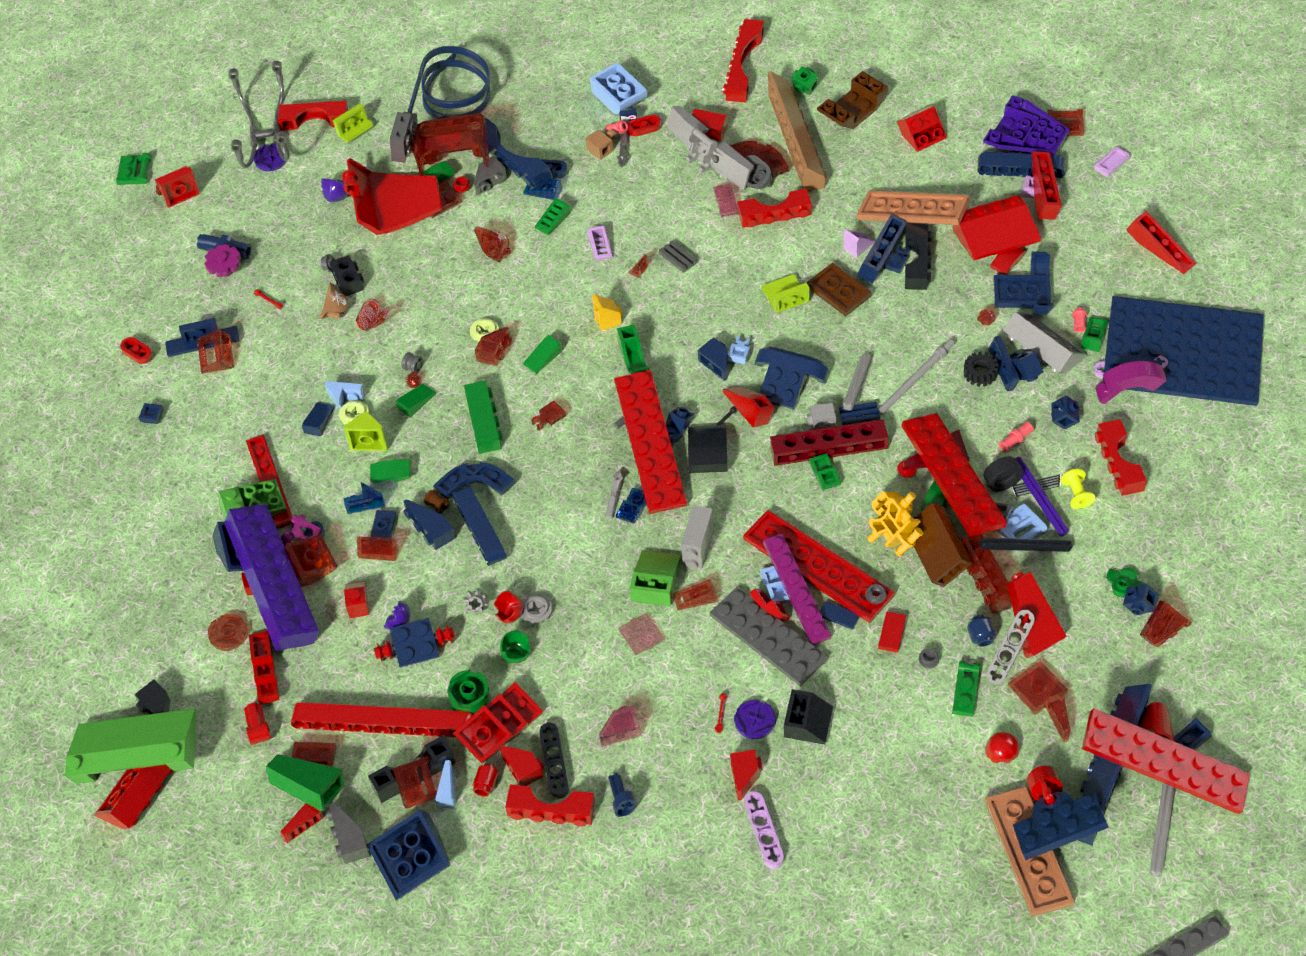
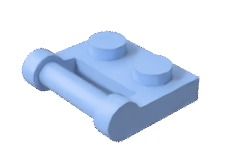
(1019, 520)

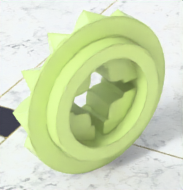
(482, 324)
(349, 408)

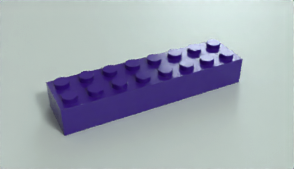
(271, 577)

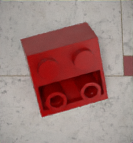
(922, 128)

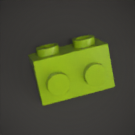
(352, 123)

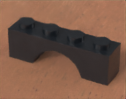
(917, 272)
(384, 780)

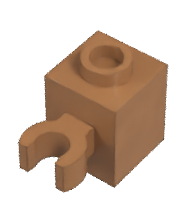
(601, 144)

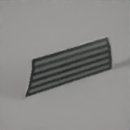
(1045, 483)

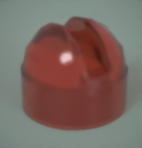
(415, 380)

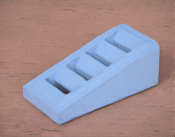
(446, 794)

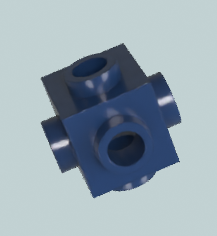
(1065, 412)
(1141, 599)

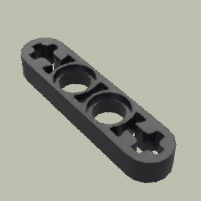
(552, 760)

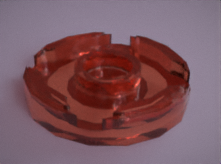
(227, 638)

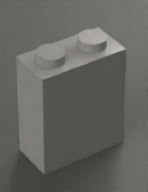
(697, 537)

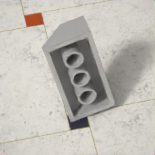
(1043, 341)

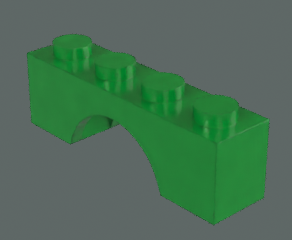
(631, 349)

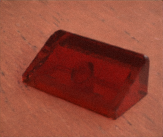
(377, 548)

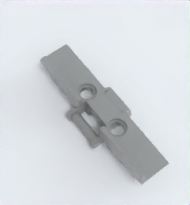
(691, 133)

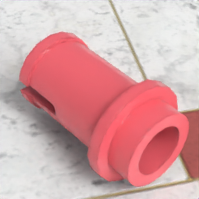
(620, 127)
(1079, 319)

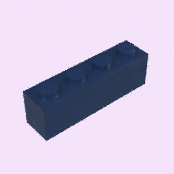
(881, 248)

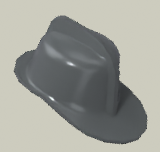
(761, 174)

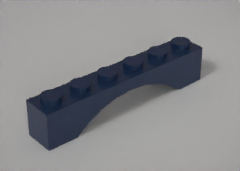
(532, 170)

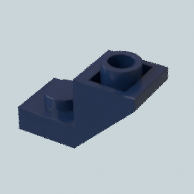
(677, 423)

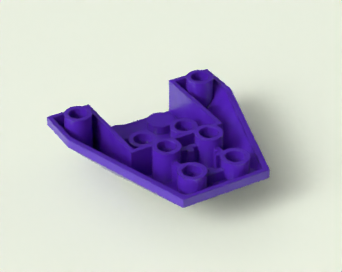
(1026, 129)

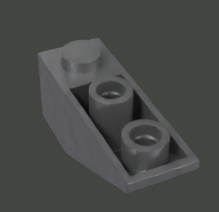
(350, 836)

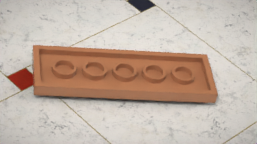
(914, 207)
(1037, 877)

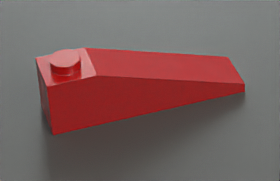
(1045, 186)
(1159, 242)

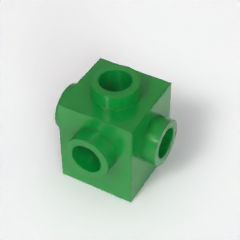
(805, 80)

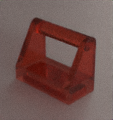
(223, 352)

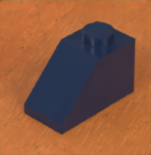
(714, 357)
(1026, 365)

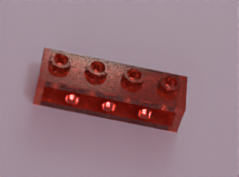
(987, 575)

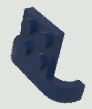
(1026, 290)
(787, 374)

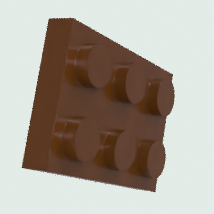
(839, 289)

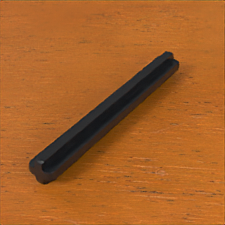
(1025, 544)

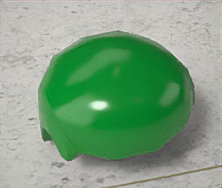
(513, 642)

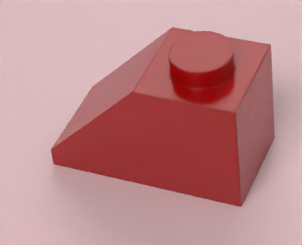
(356, 599)
(522, 765)
(745, 771)

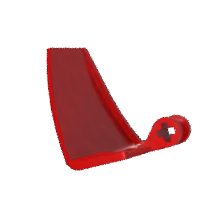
(390, 200)

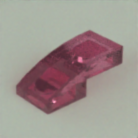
(725, 200)

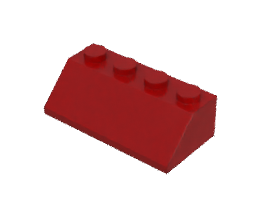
(132, 795)

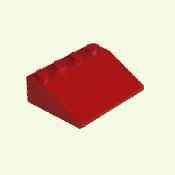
(996, 228)

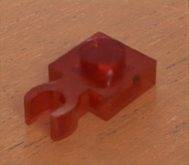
(549, 414)

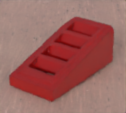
(303, 820)

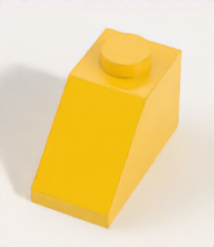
(606, 312)

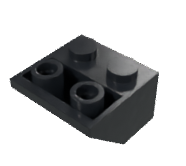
(807, 717)

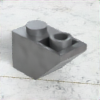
(489, 176)

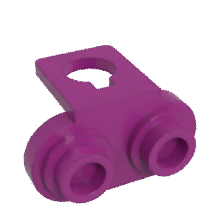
(297, 522)

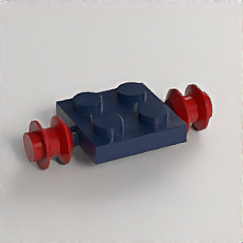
(414, 642)

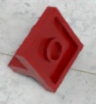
(177, 186)

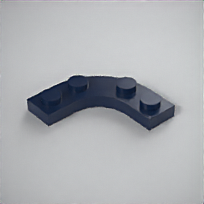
(466, 474)

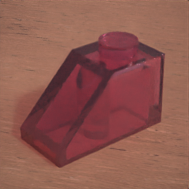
(620, 726)

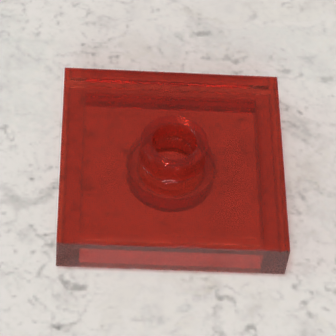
(1036, 686)

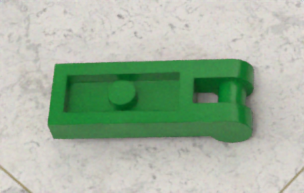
(965, 689)

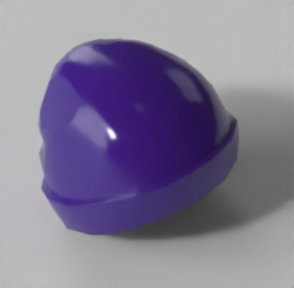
(333, 189)

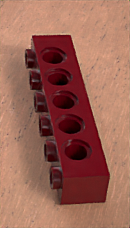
(834, 441)

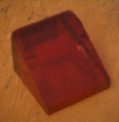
(639, 267)

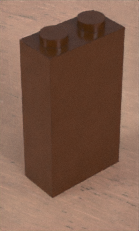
(940, 546)

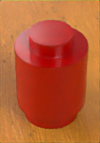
(485, 780)

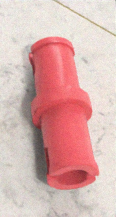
(1016, 437)

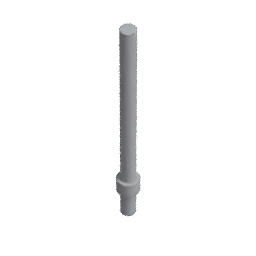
(938, 354)

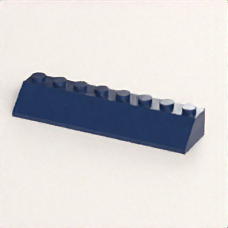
(1105, 773)

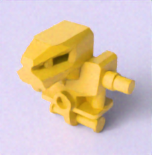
(895, 521)

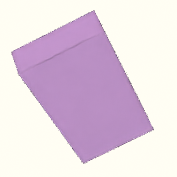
(1112, 161)

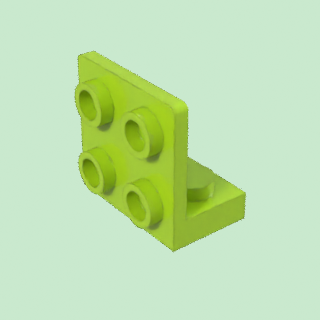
(786, 293)

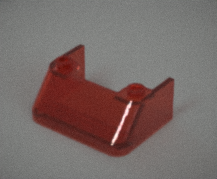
(449, 136)

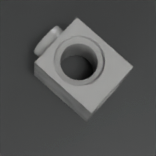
(822, 416)

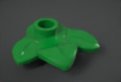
(1122, 580)

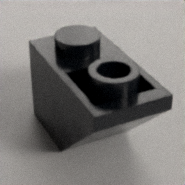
(152, 699)

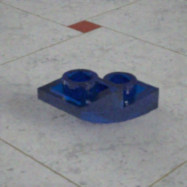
(632, 507)

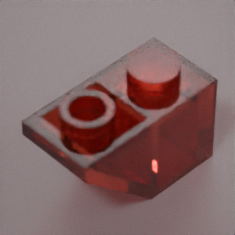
(492, 346)

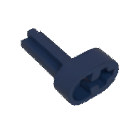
(624, 801)

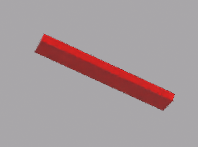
(266, 471)

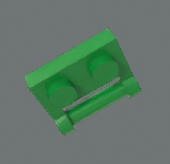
(128, 169)

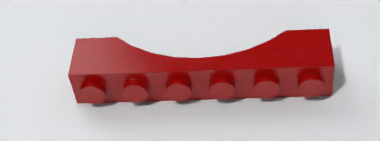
(737, 82)

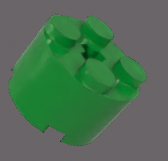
(468, 691)

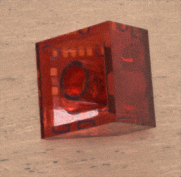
(310, 559)

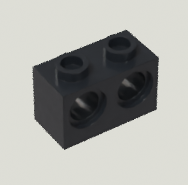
(346, 275)

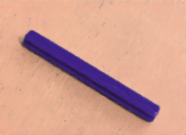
(1042, 499)

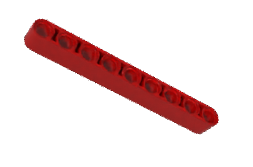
(378, 719)

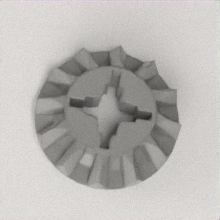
(542, 603)

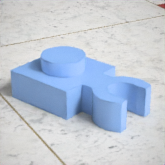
(739, 351)

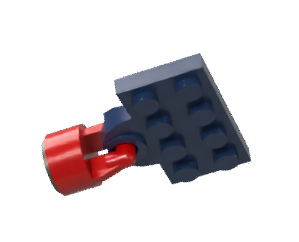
(1056, 815)

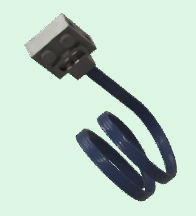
(405, 123)

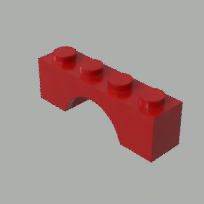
(293, 115)
(755, 213)
(1127, 476)
(575, 809)

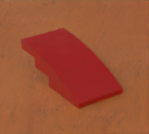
(498, 722)

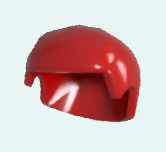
(508, 606)
(1002, 747)

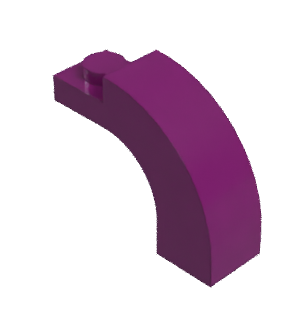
(1130, 375)

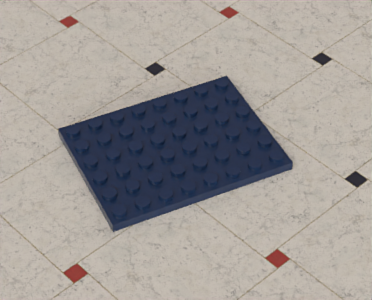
(1207, 349)

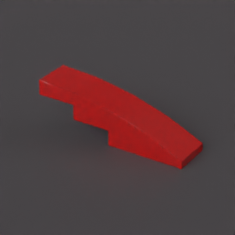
(263, 667)

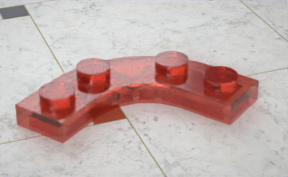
(766, 153)

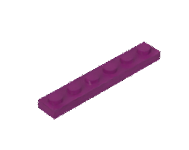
(796, 589)

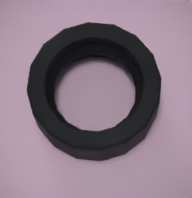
(1003, 474)

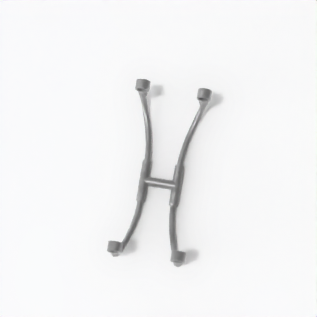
(281, 143)

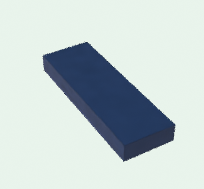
(1006, 367)

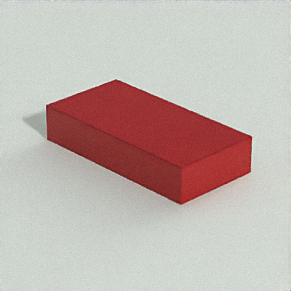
(892, 632)

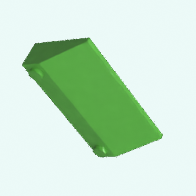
(132, 744)

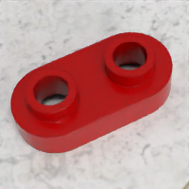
(644, 125)
(139, 353)

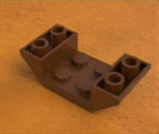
(858, 103)

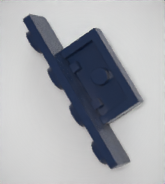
(192, 331)

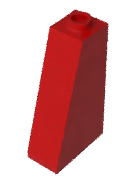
(1028, 596)

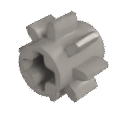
(480, 599)

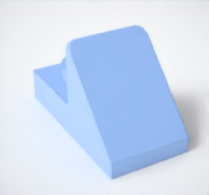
(340, 391)

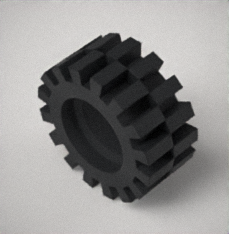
(980, 377)

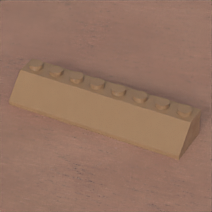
(796, 133)

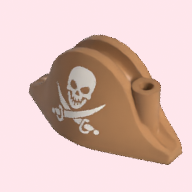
(335, 303)

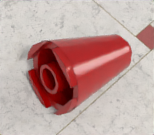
(1157, 720)

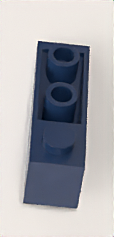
(433, 525)

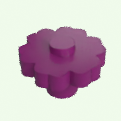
(222, 260)

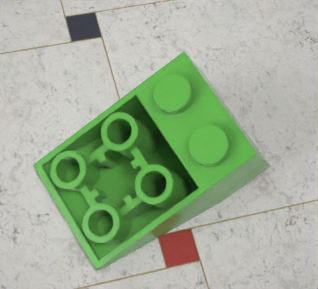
(250, 495)
(655, 578)

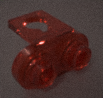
(370, 315)

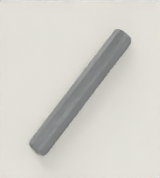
(856, 382)

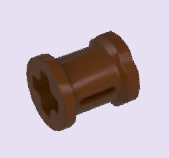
(436, 501)

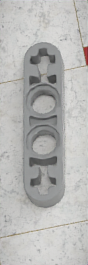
(1008, 645)

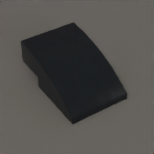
(707, 449)

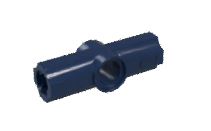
(209, 242)

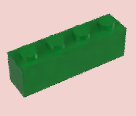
(482, 417)

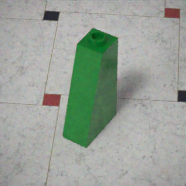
(306, 780)

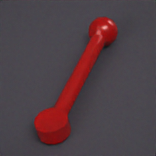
(257, 292)
(719, 728)

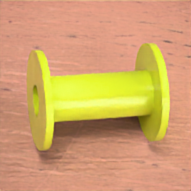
(1074, 479)

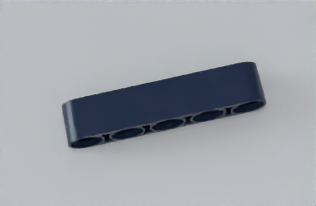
(1014, 164)
(479, 525)

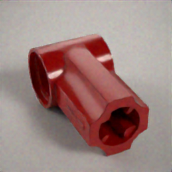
(257, 727)

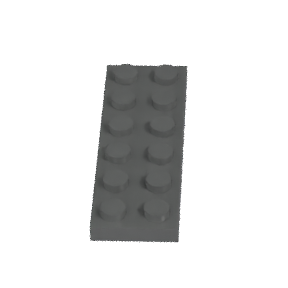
(768, 636)

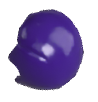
(400, 617)

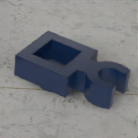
(897, 261)

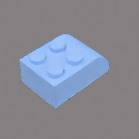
(617, 88)

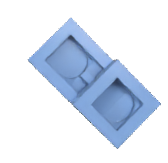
(773, 584)

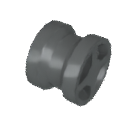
(412, 362)

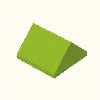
(365, 434)

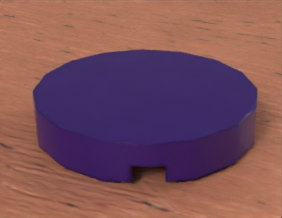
(268, 158)
(754, 719)

